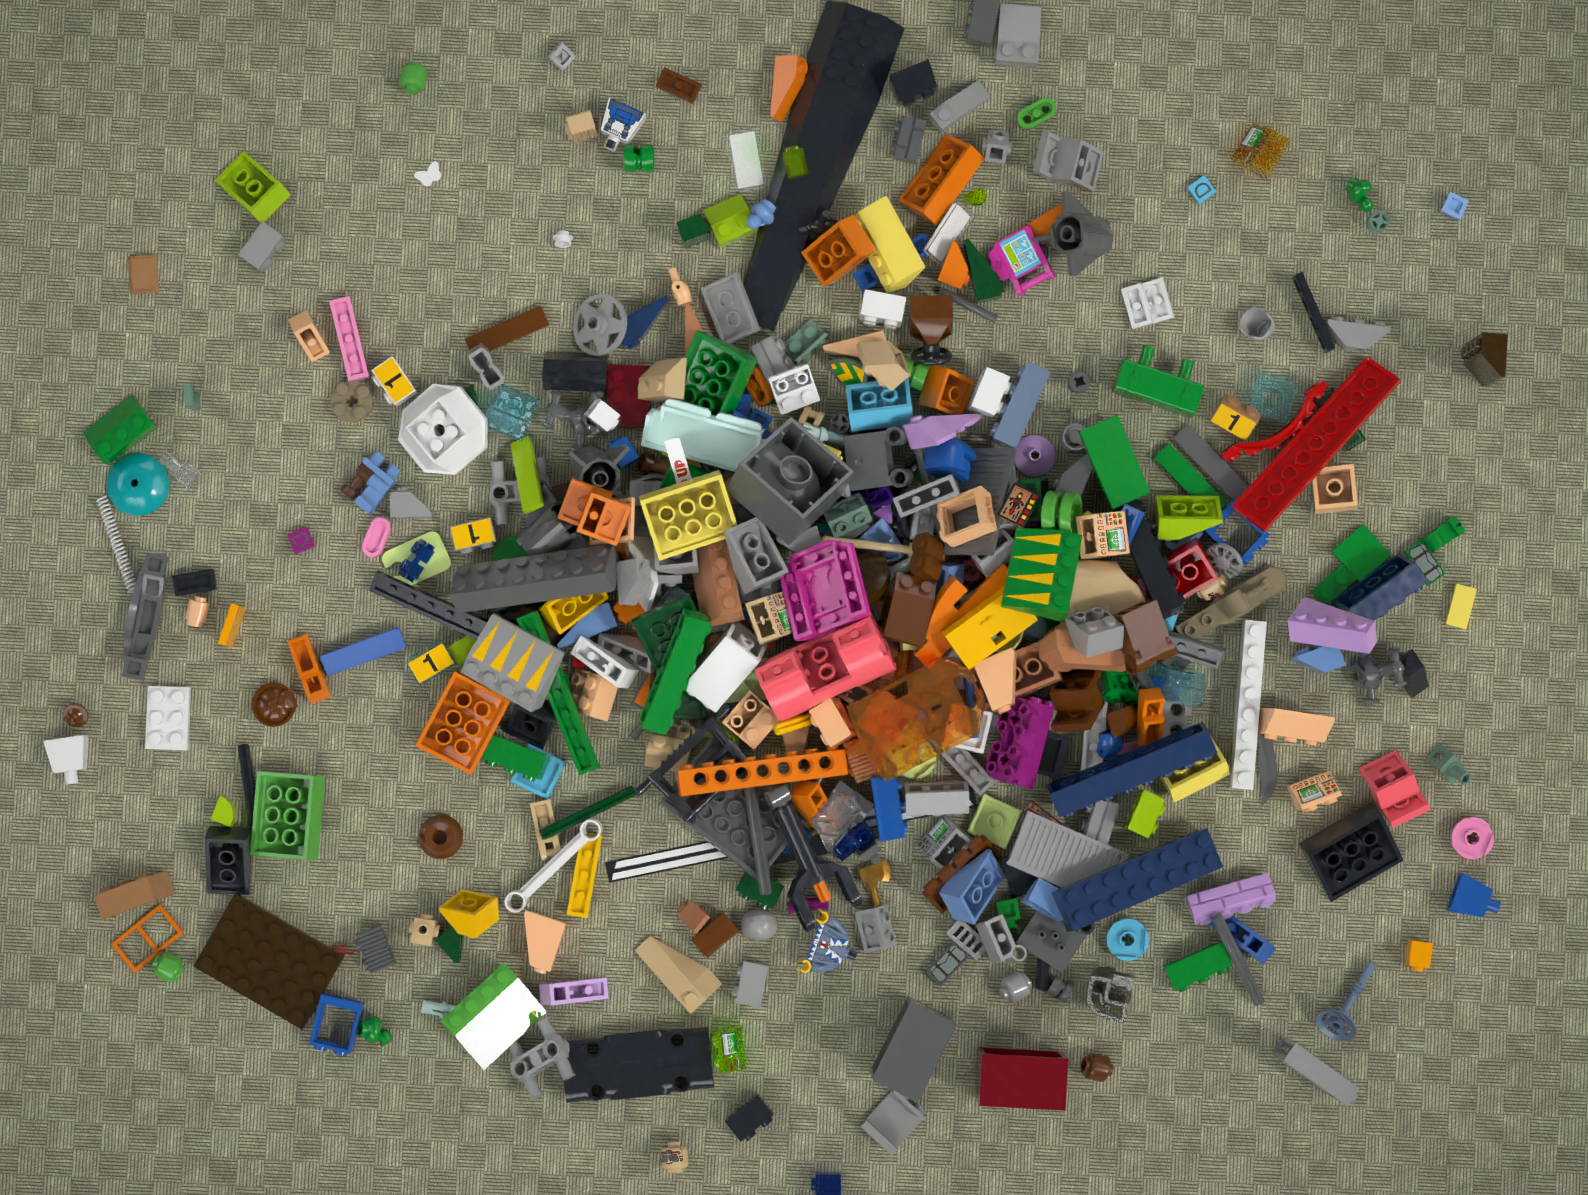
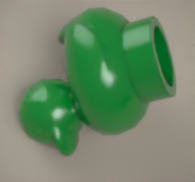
(1358, 191)
(371, 1031)

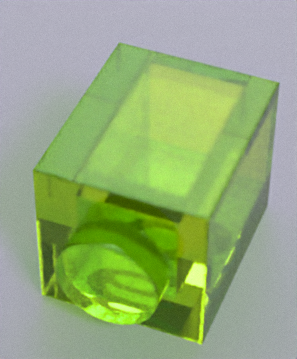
(795, 162)

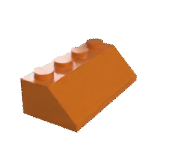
(941, 179)

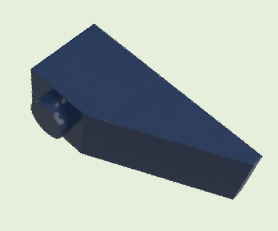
(641, 322)

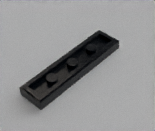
(1313, 312)

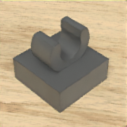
(870, 853)

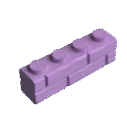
(1231, 898)

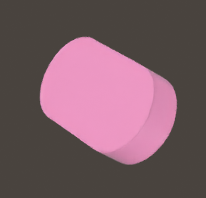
(376, 537)

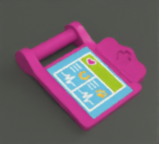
(1017, 257)

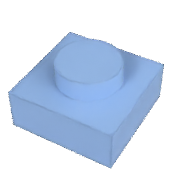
(1454, 206)

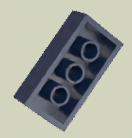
(1382, 588)

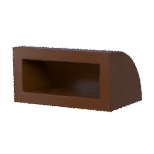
(1123, 720)
(715, 935)

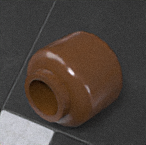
(1096, 1067)

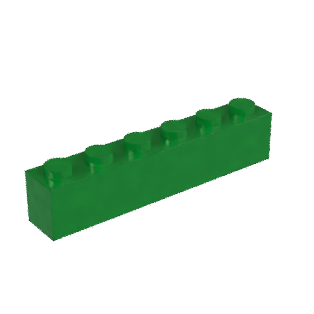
(675, 671)

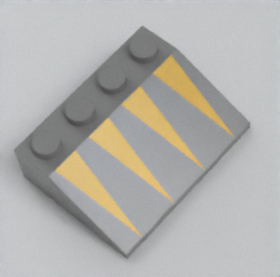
(513, 663)

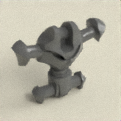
(581, 424)
(1371, 673)

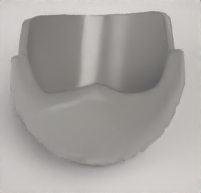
(1256, 324)
(759, 924)

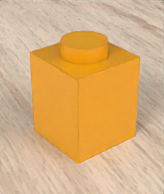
(1418, 955)

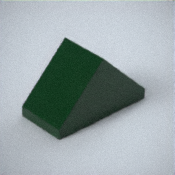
(451, 943)

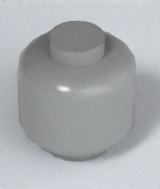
(1015, 986)

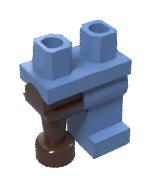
(377, 480)

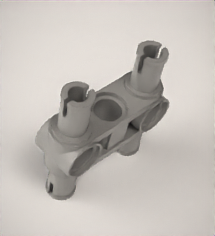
(511, 489)
(540, 1058)

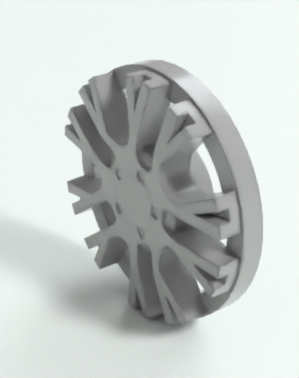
(1224, 560)

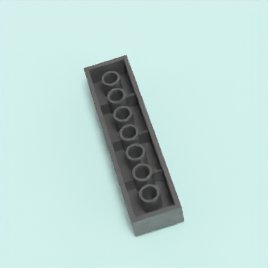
(534, 578)

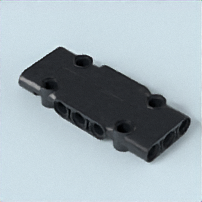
(639, 1064)

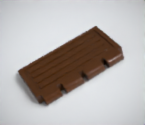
(934, 886)

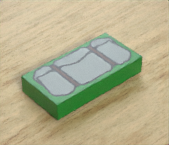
(1425, 561)

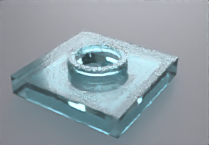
(1284, 388)

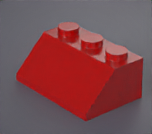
(1191, 567)

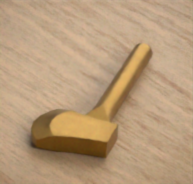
(872, 874)

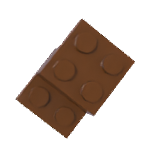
(1076, 700)

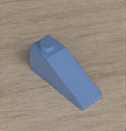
(594, 623)

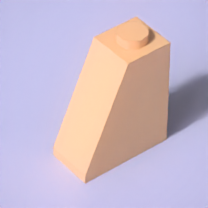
(999, 679)
(543, 940)

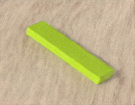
(527, 475)

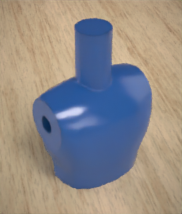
(1108, 745)

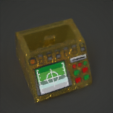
(1260, 150)

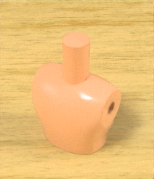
(682, 294)

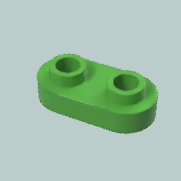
(1035, 113)

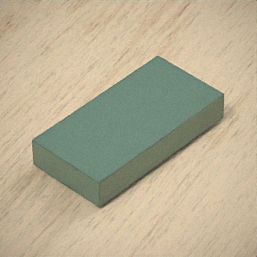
(192, 398)

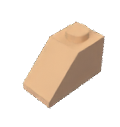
(308, 336)

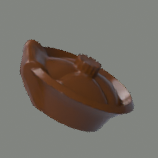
(273, 704)
(440, 836)

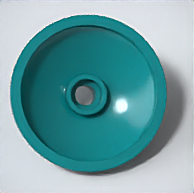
(151, 487)

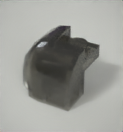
(1110, 993)

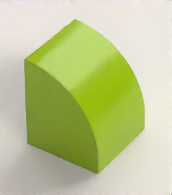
(225, 812)

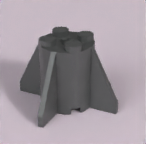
(1078, 235)
(598, 466)
(546, 532)

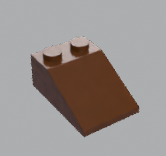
(908, 609)

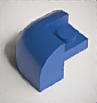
(949, 458)

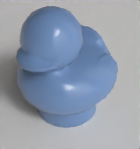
(761, 214)

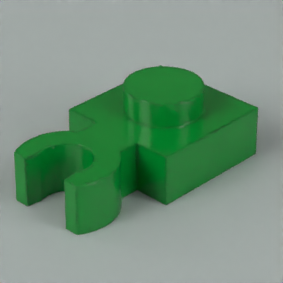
(1010, 912)

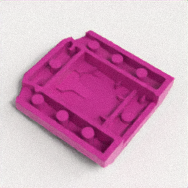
(824, 589)

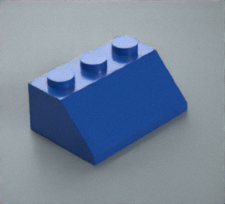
(888, 808)

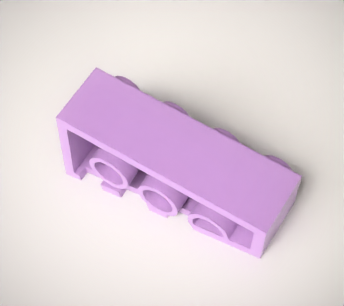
(1331, 627)

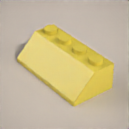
(895, 255)

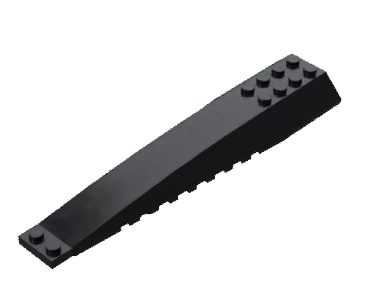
(827, 120)

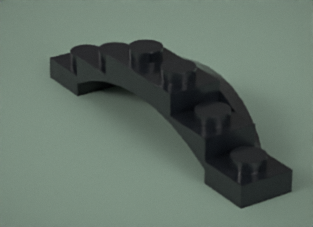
(900, 525)

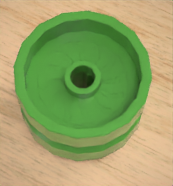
(1061, 511)

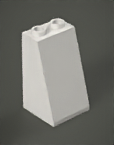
(725, 666)

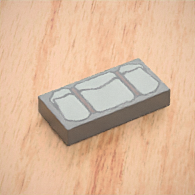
(947, 963)

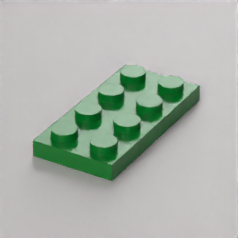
(1114, 462)

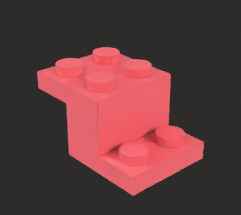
(1394, 788)

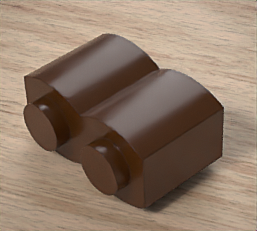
(926, 556)

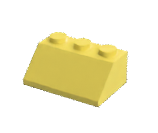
(1200, 775)

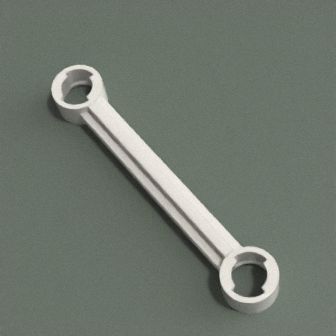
(553, 865)

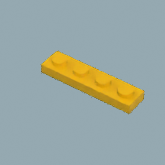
(584, 878)

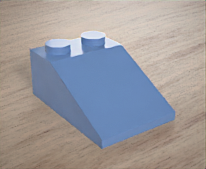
(972, 887)

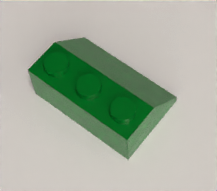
(119, 430)

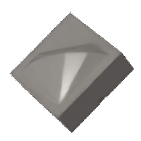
(561, 56)

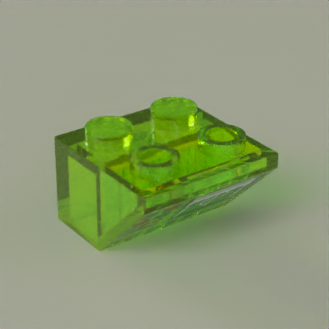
(730, 1049)

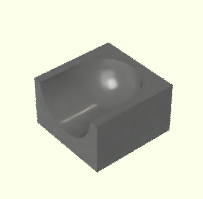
(789, 480)
(912, 1049)

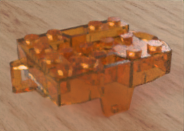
(925, 688)

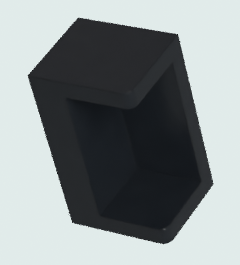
(1053, 756)

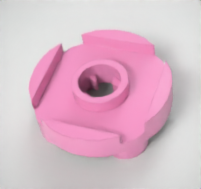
(1476, 849)

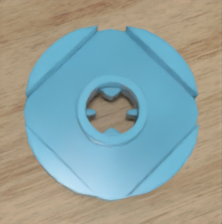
(1136, 931)

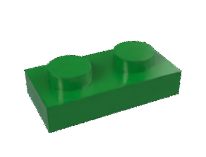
(1333, 585)

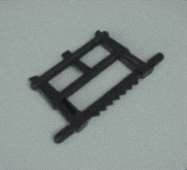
(727, 746)

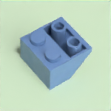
(1320, 659)

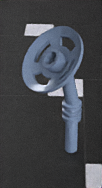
(1340, 1016)

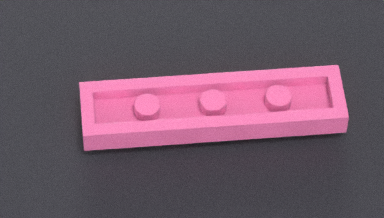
(349, 339)

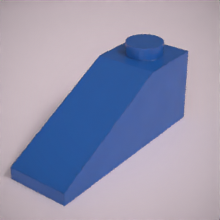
(1249, 940)

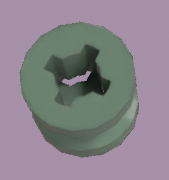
(1381, 219)

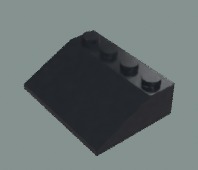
(1351, 851)

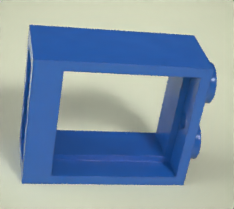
(1259, 543)
(322, 1045)

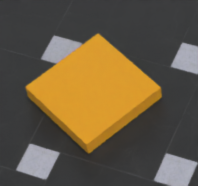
(231, 625)

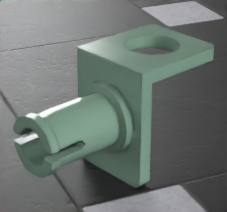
(1449, 766)

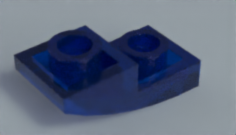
(856, 838)

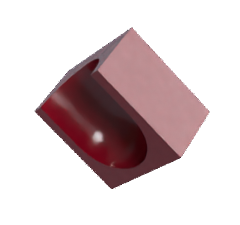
(1021, 1078)

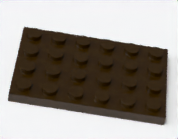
(269, 961)

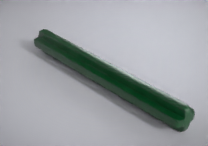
(587, 812)

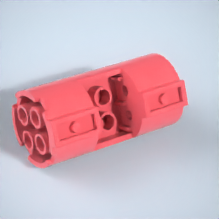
(825, 667)

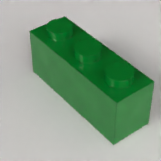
(515, 758)
(1198, 966)

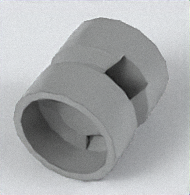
(1070, 438)

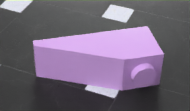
(573, 991)

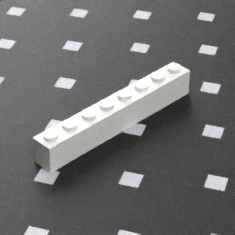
(1247, 704)

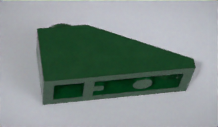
(983, 277)

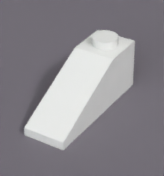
(605, 663)

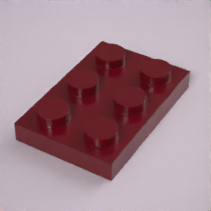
(623, 395)

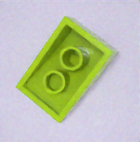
(253, 187)
(1185, 515)

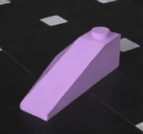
(936, 429)

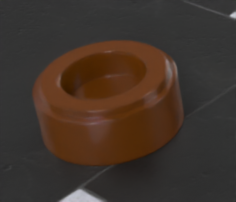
(646, 462)

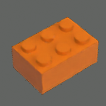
(838, 250)

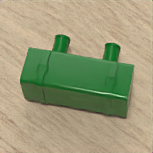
(1159, 387)

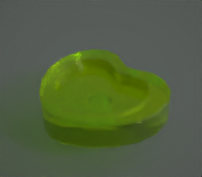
(976, 198)

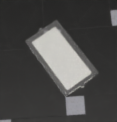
(746, 159)
(951, 228)

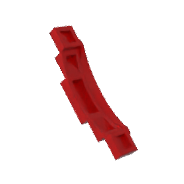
(1276, 440)

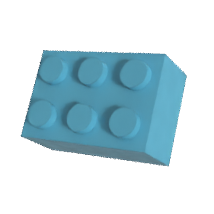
(877, 406)

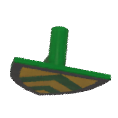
(847, 371)

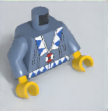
(827, 946)

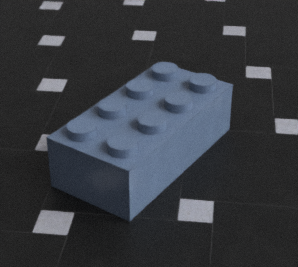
(1020, 407)

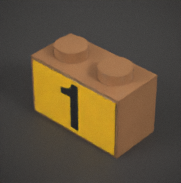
(1235, 417)

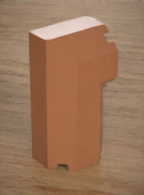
(1062, 656)

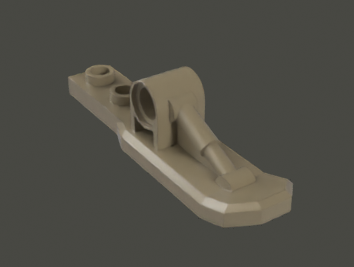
(1235, 602)

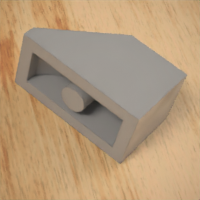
(407, 506)
(632, 580)

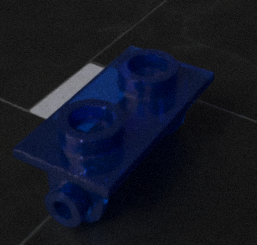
(419, 552)

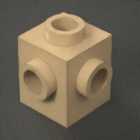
(418, 935)

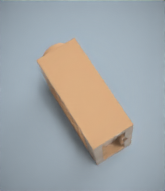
(976, 496)

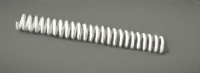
(116, 545)

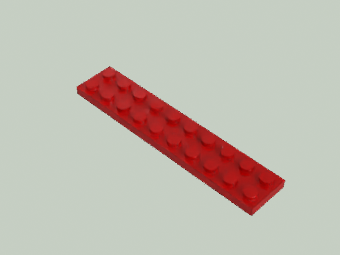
(1316, 444)

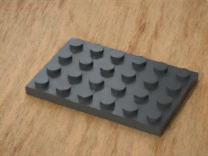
(726, 820)

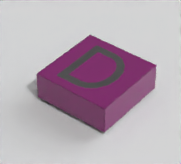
(301, 540)

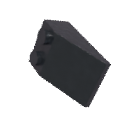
(228, 860)

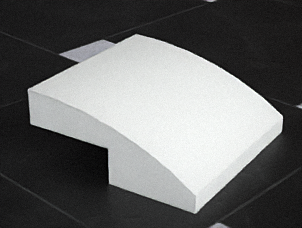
(1147, 303)

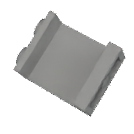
(893, 1121)

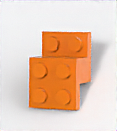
(594, 511)

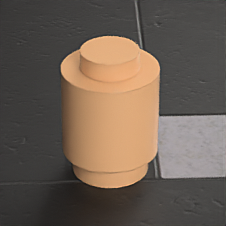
(197, 611)

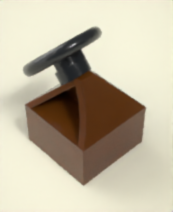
(931, 323)

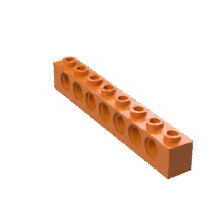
(836, 766)

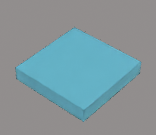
(546, 785)

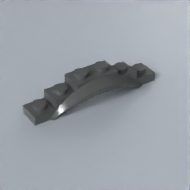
(144, 616)

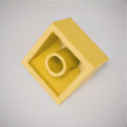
(471, 912)

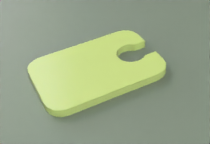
(437, 564)

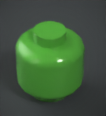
(413, 78)
(167, 967)

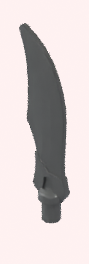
(1267, 767)

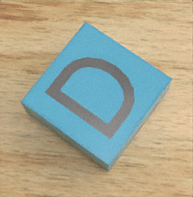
(1201, 190)

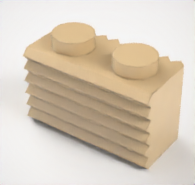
(580, 126)

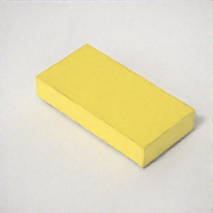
(1460, 606)

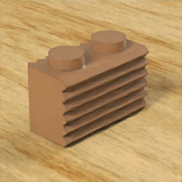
(861, 765)

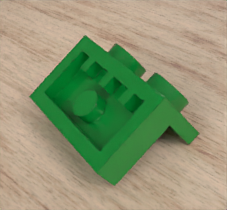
(1119, 688)

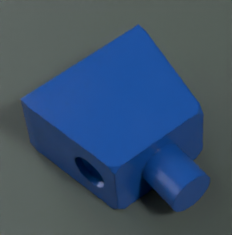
(1471, 897)

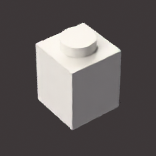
(602, 415)

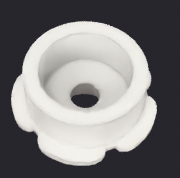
(562, 239)

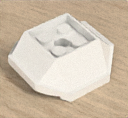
(464, 429)

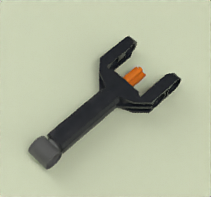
(811, 869)

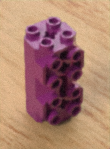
(1023, 738)

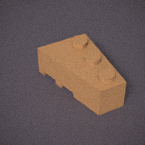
(133, 894)

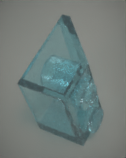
(511, 412)
(1182, 686)

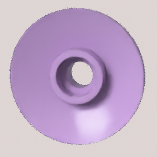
(1031, 466)

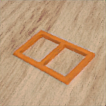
(138, 926)

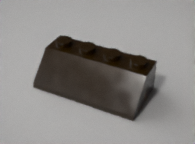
(1486, 357)

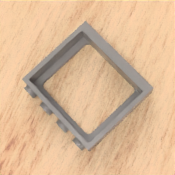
(1316, 1071)

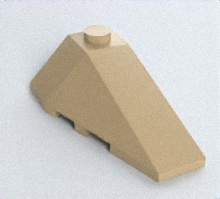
(683, 977)

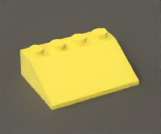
(688, 514)

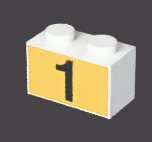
(394, 382)

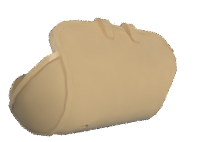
(1103, 585)

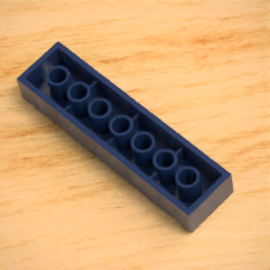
(1131, 769)
(1137, 880)

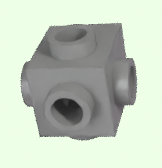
(996, 146)

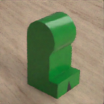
(1443, 534)

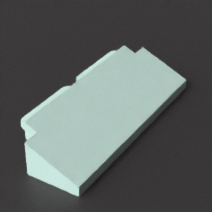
(704, 437)

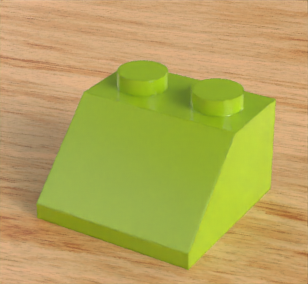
(729, 220)
(1145, 813)

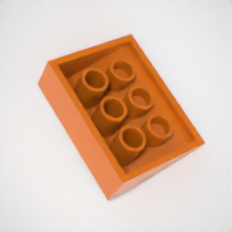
(463, 722)

